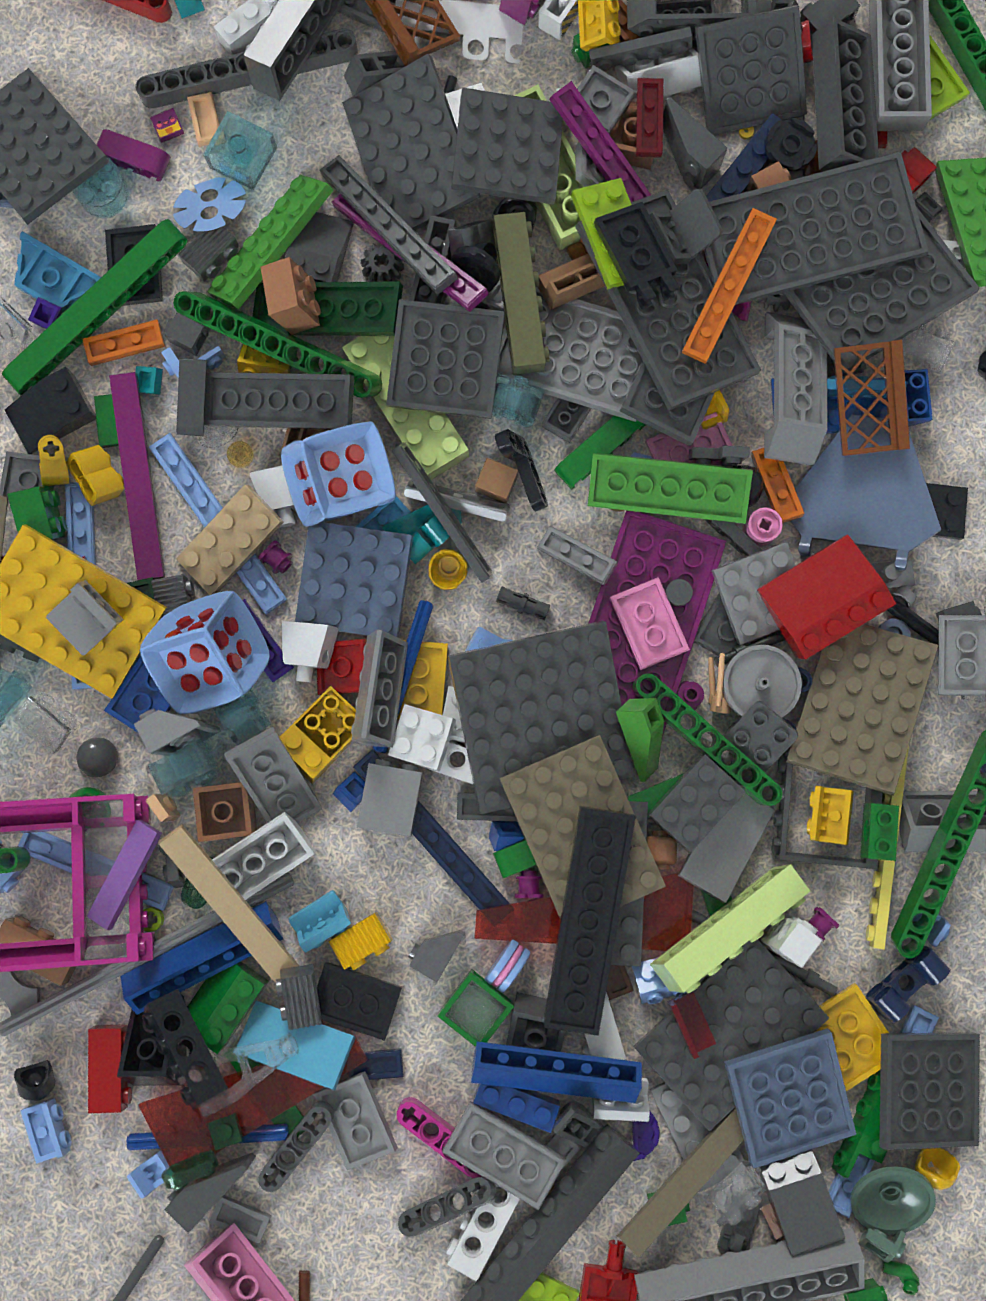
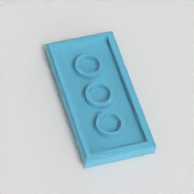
(321, 1048)

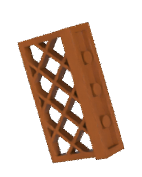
(400, 35)
(895, 395)

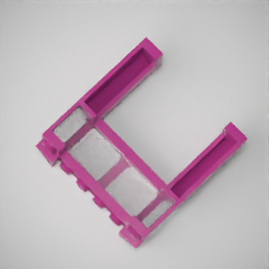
(97, 835)

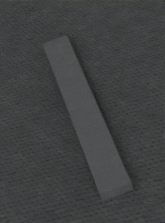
(389, 225)

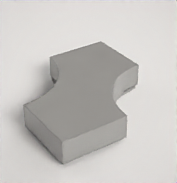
(17, 994)

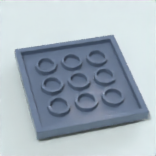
(354, 578)
(790, 1098)

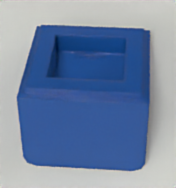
(350, 791)
(504, 834)

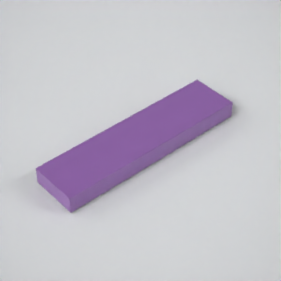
(124, 874)

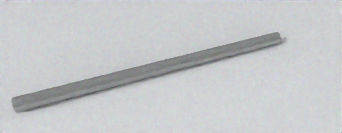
(117, 969)

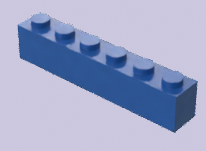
(190, 962)
(556, 1072)

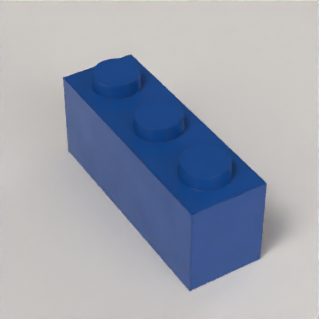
(520, 1104)

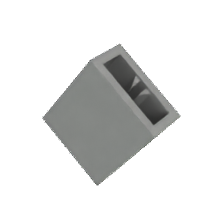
(390, 798)

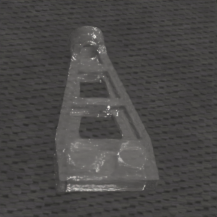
(249, 1080)

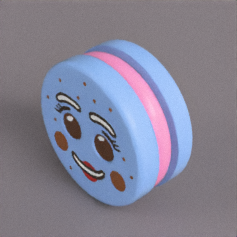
(507, 966)

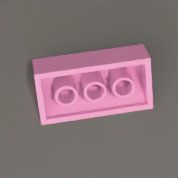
(234, 1271)

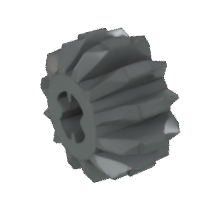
(381, 273)

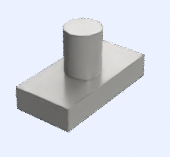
(895, 578)

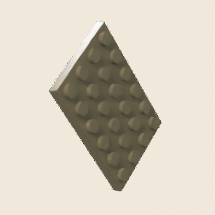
(863, 707)
(547, 809)

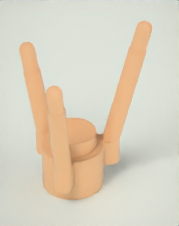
(716, 697)

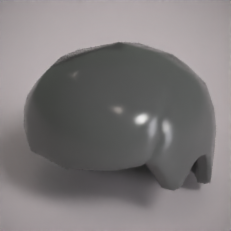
(97, 757)

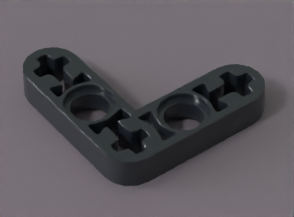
(516, 449)

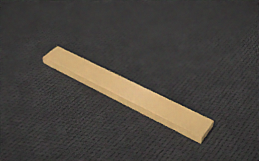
(227, 902)

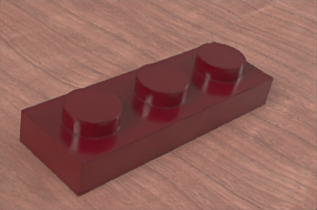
(649, 117)

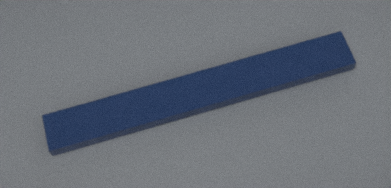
(447, 852)

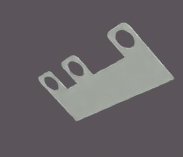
(475, 22)

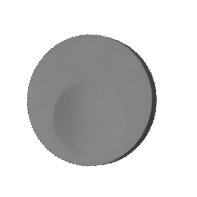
(762, 675)

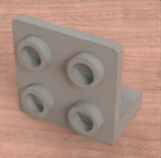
(84, 617)

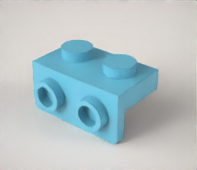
(320, 921)

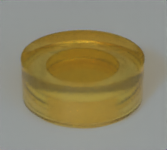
(240, 454)

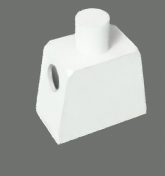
(273, 489)
(307, 647)

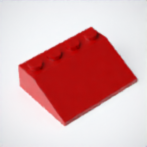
(825, 597)

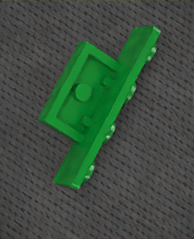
(867, 1131)

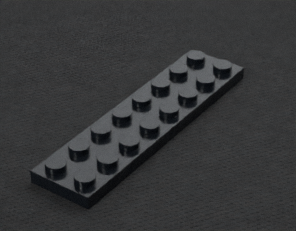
(589, 920)

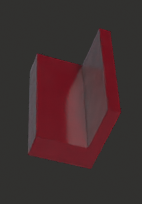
(691, 1023)

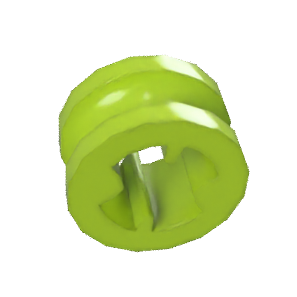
(160, 916)

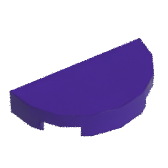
(645, 1136)

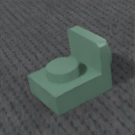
(879, 1245)

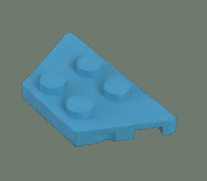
(50, 274)

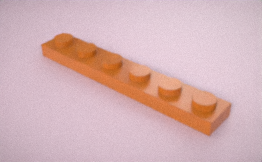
(729, 285)

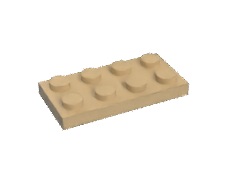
(229, 540)

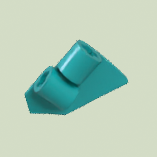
(424, 527)

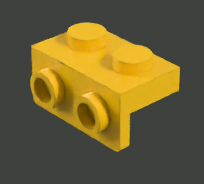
(830, 815)

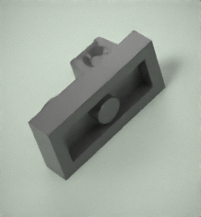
(737, 1237)

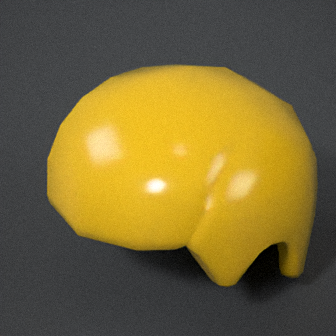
(449, 561)
(944, 1168)

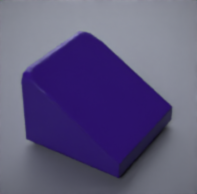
(44, 313)

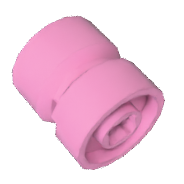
(763, 526)

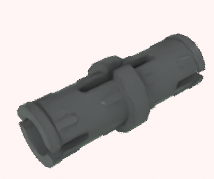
(523, 603)

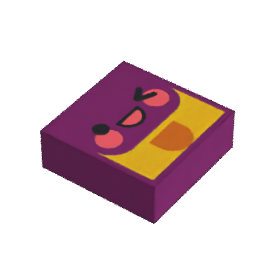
(167, 125)

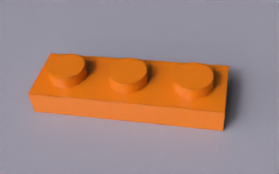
(123, 342)
(778, 486)

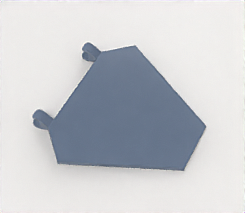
(869, 496)

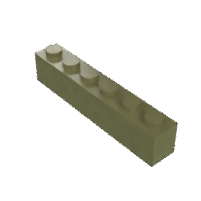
(519, 293)

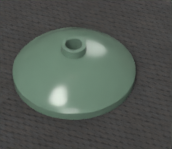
(893, 1200)

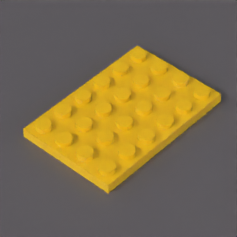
(37, 578)

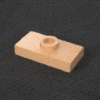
(163, 807)

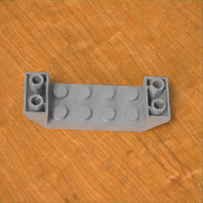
(798, 391)

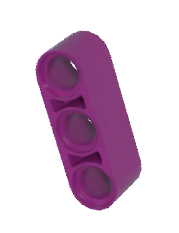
(134, 154)

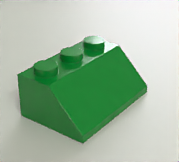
(224, 1003)

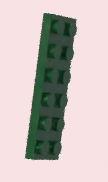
(346, 309)

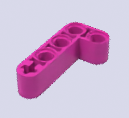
(435, 1141)

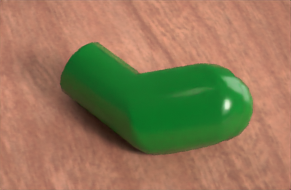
(905, 1274)

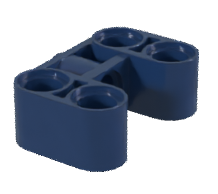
(891, 999)

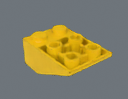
(320, 734)

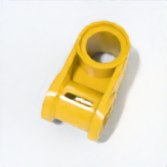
(52, 466)

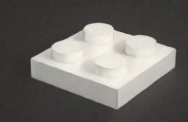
(422, 737)

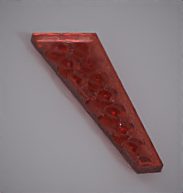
(665, 918)
(186, 1132)

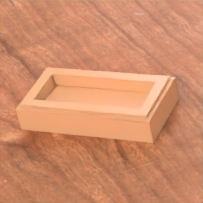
(203, 117)

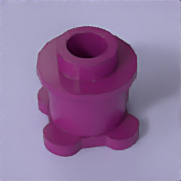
(276, 557)
(696, 689)
(528, 885)
(822, 923)

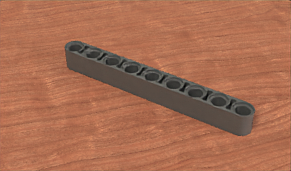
(233, 65)

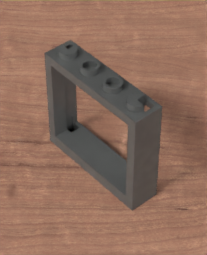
(781, 822)

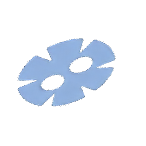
(223, 202)

